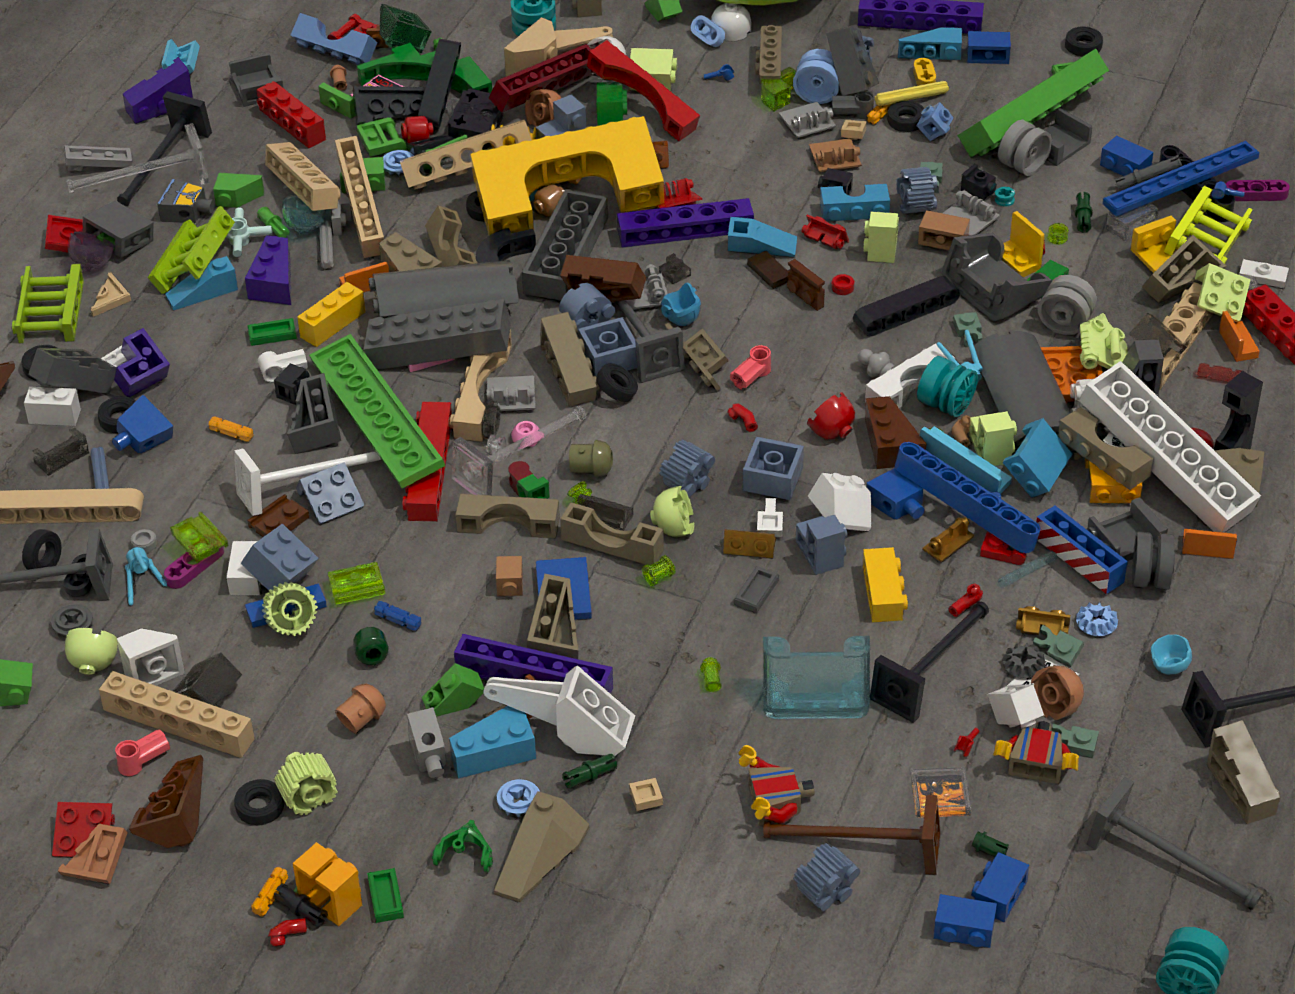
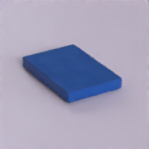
(577, 572)

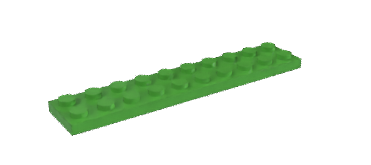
(377, 411)

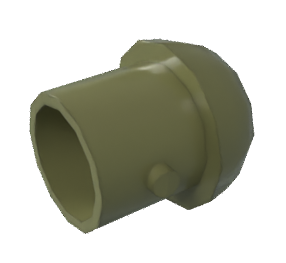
(591, 458)

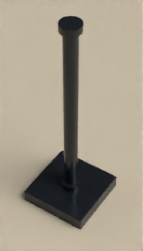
(181, 112)
(902, 688)
(1207, 710)

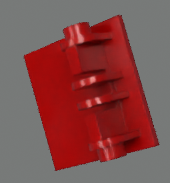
(682, 196)
(75, 824)

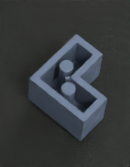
(568, 116)
(822, 543)

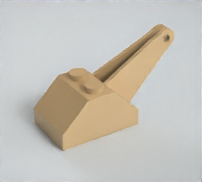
(542, 43)

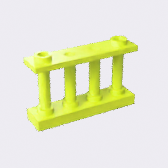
(1195, 215)

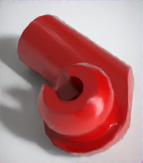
(745, 414)
(973, 595)
(286, 927)

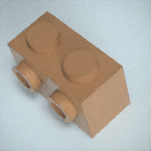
(939, 229)

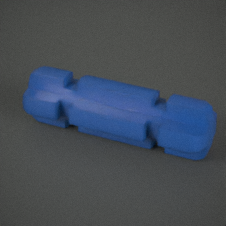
(397, 615)

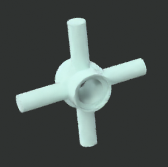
(240, 232)

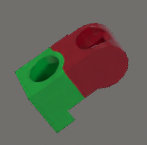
(525, 483)

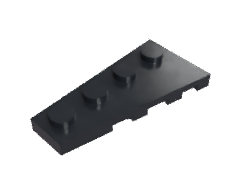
(383, 102)

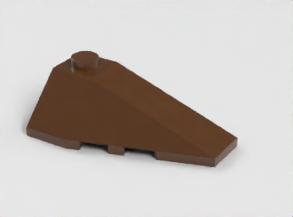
(174, 809)

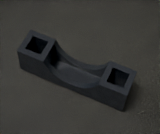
(1243, 399)

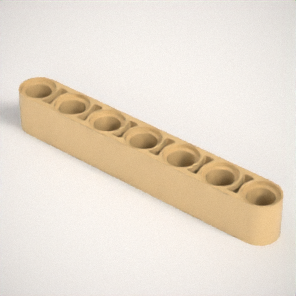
(70, 505)

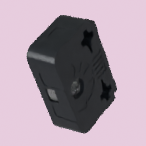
(474, 115)

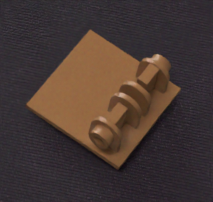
(835, 154)

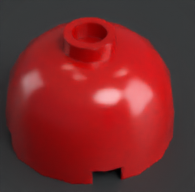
(833, 418)

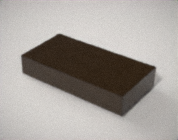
(768, 269)

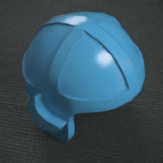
(681, 306)

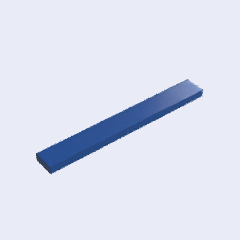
(1180, 178)

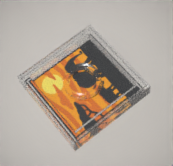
(948, 785)

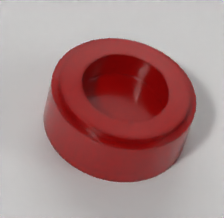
(843, 284)

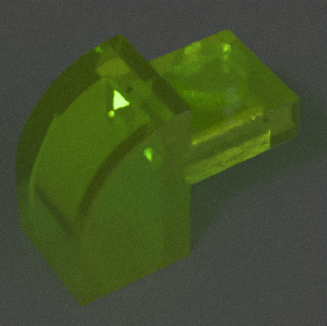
(777, 92)

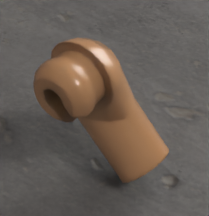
(961, 430)

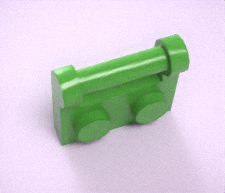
(375, 140)

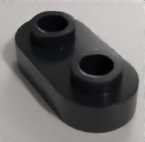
(78, 583)

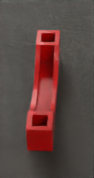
(614, 65)

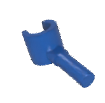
(725, 71)
(1221, 189)

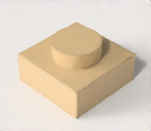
(853, 129)
(646, 794)

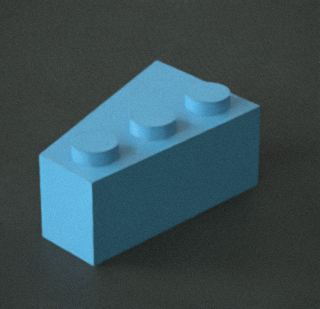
(493, 743)

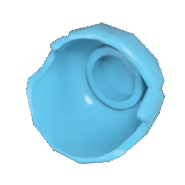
(1171, 654)

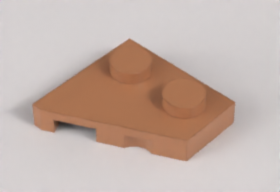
(97, 855)

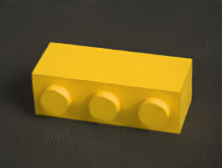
(331, 314)
(884, 584)

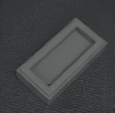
(756, 589)

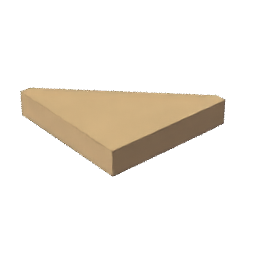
(110, 296)

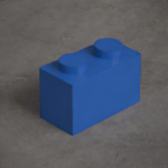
(988, 47)
(1124, 156)
(1002, 884)
(965, 921)

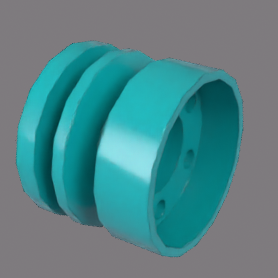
(947, 386)
(1192, 962)

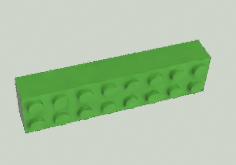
(1035, 103)

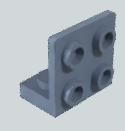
(330, 493)

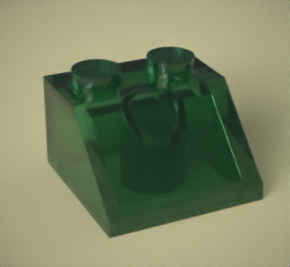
(403, 27)

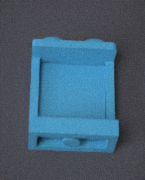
(1038, 458)

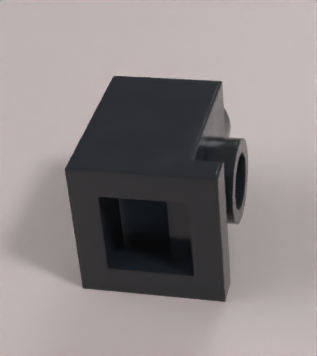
(836, 178)
(978, 182)
(288, 382)

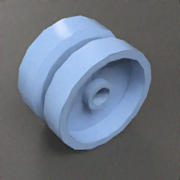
(816, 77)

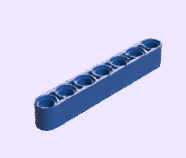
(967, 497)

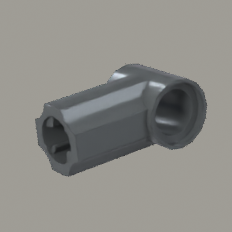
(855, 105)

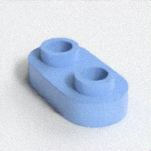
(710, 34)

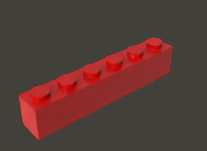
(425, 494)

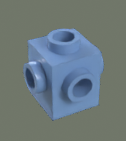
(935, 121)

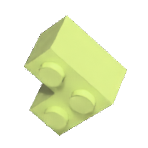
(882, 237)
(993, 436)

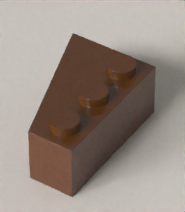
(612, 278)
(888, 430)

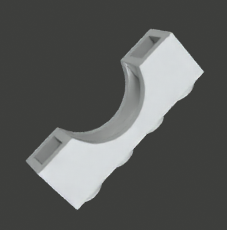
(898, 378)

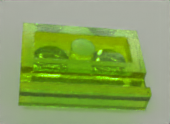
(199, 536)
(356, 583)

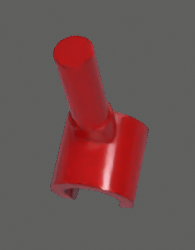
(966, 742)

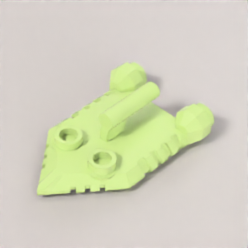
(1101, 343)

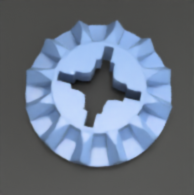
(391, 157)
(1097, 627)
(515, 789)

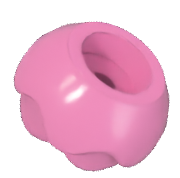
(522, 430)

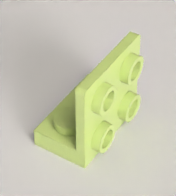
(1222, 291)

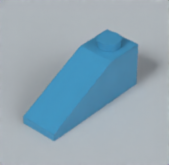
(215, 281)

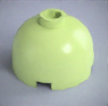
(673, 512)
(90, 651)

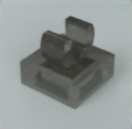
(674, 269)

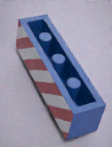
(1081, 549)

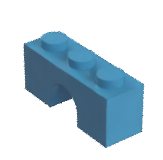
(839, 206)

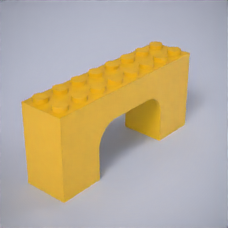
(613, 151)

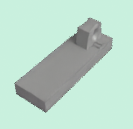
(81, 156)

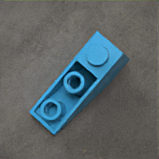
(933, 44)
(755, 237)

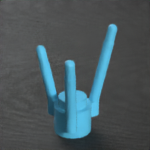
(976, 366)
(139, 563)

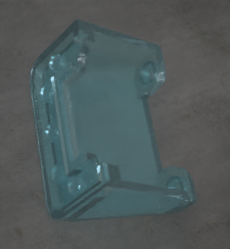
(816, 682)

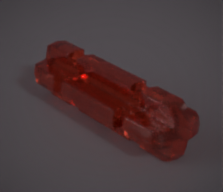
(1217, 372)

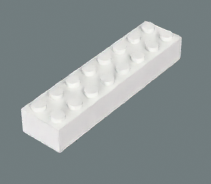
(1178, 453)

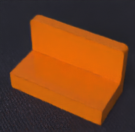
(360, 277)
(1237, 338)
(1209, 543)

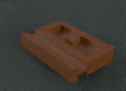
(805, 284)
(279, 512)

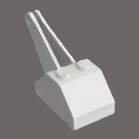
(580, 708)

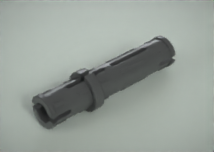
(1145, 174)

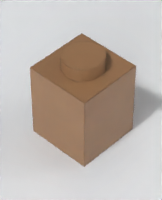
(509, 576)

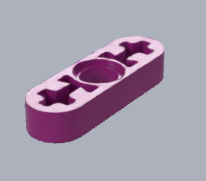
(1270, 189)
(178, 577)

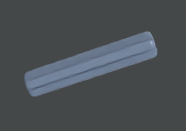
(99, 468)

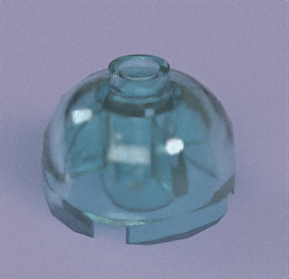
(300, 216)

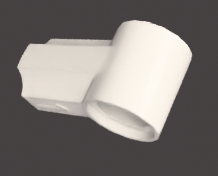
(273, 364)

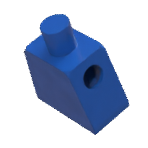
(142, 427)
(896, 495)

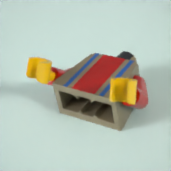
(1037, 754)
(773, 788)

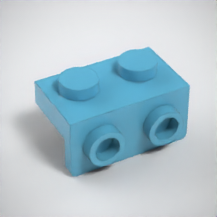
(187, 53)

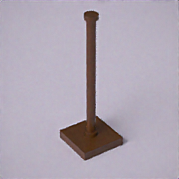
(928, 834)

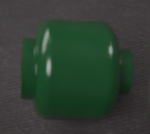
(370, 646)

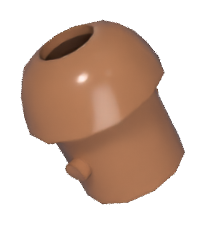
(361, 707)

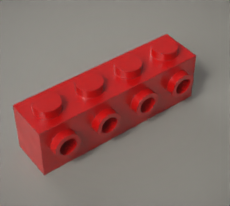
(291, 114)
(1272, 319)

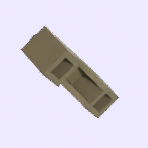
(443, 232)
(1124, 464)
(479, 512)
(584, 528)

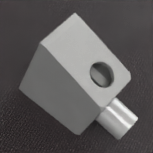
(426, 742)

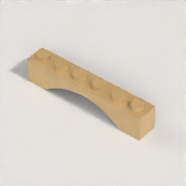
(468, 408)

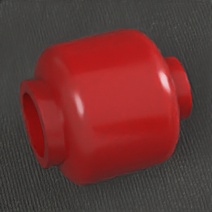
(416, 129)

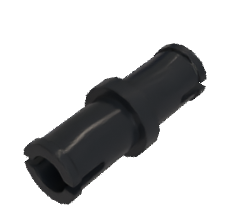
(300, 905)

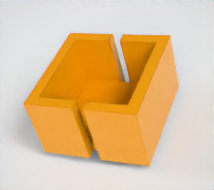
(326, 876)

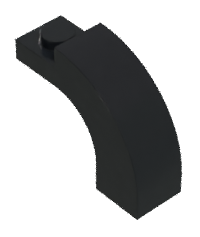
(505, 244)

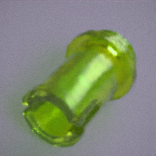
(710, 668)

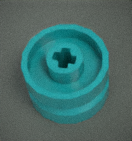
(528, 12)

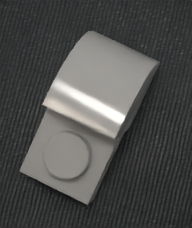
(340, 215)

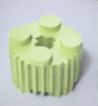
(302, 615)
(305, 782)

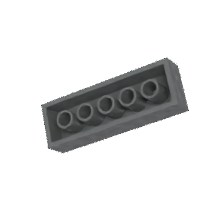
(569, 231)
(438, 334)

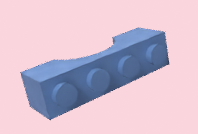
(354, 46)

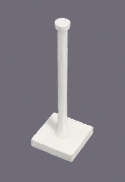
(250, 480)

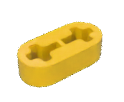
(923, 74)

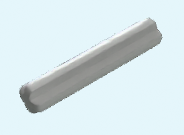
(326, 245)

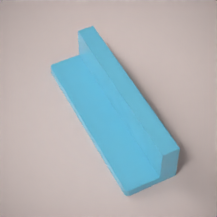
(965, 460)

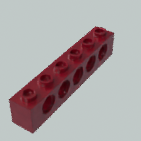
(549, 75)

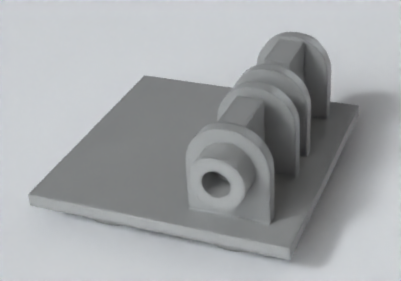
(808, 119)
(979, 212)
(653, 290)
(512, 392)

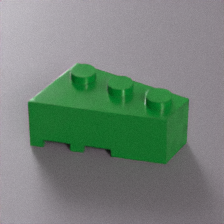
(610, 102)

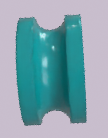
(1004, 196)

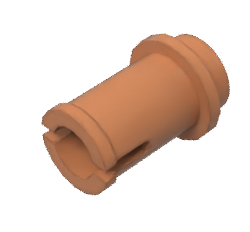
(338, 75)

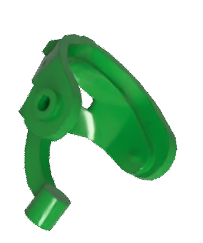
(466, 833)

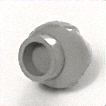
(877, 363)

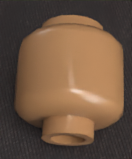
(547, 199)

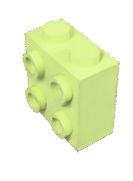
(657, 63)

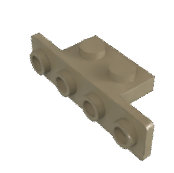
(769, 56)
(704, 356)

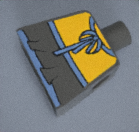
(183, 202)

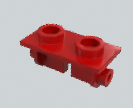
(833, 235)

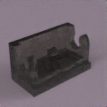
(62, 454)

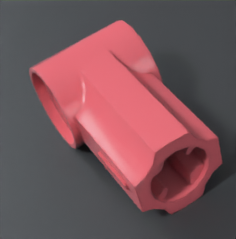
(753, 367)
(133, 754)

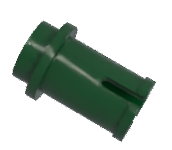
(988, 844)

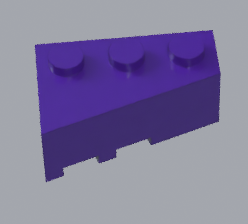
(146, 97)
(271, 272)

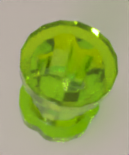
(658, 570)

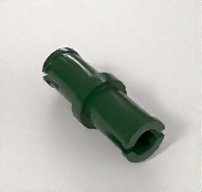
(1083, 212)
(589, 770)

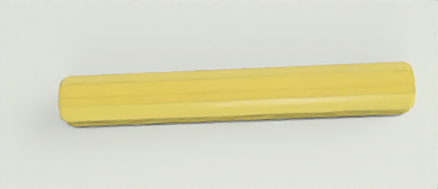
(911, 93)

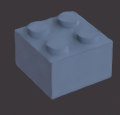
(609, 343)
(773, 468)
(279, 558)

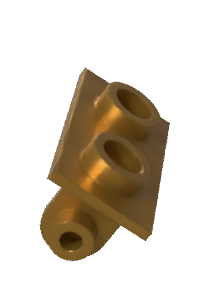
(949, 540)
(749, 543)
(1033, 618)

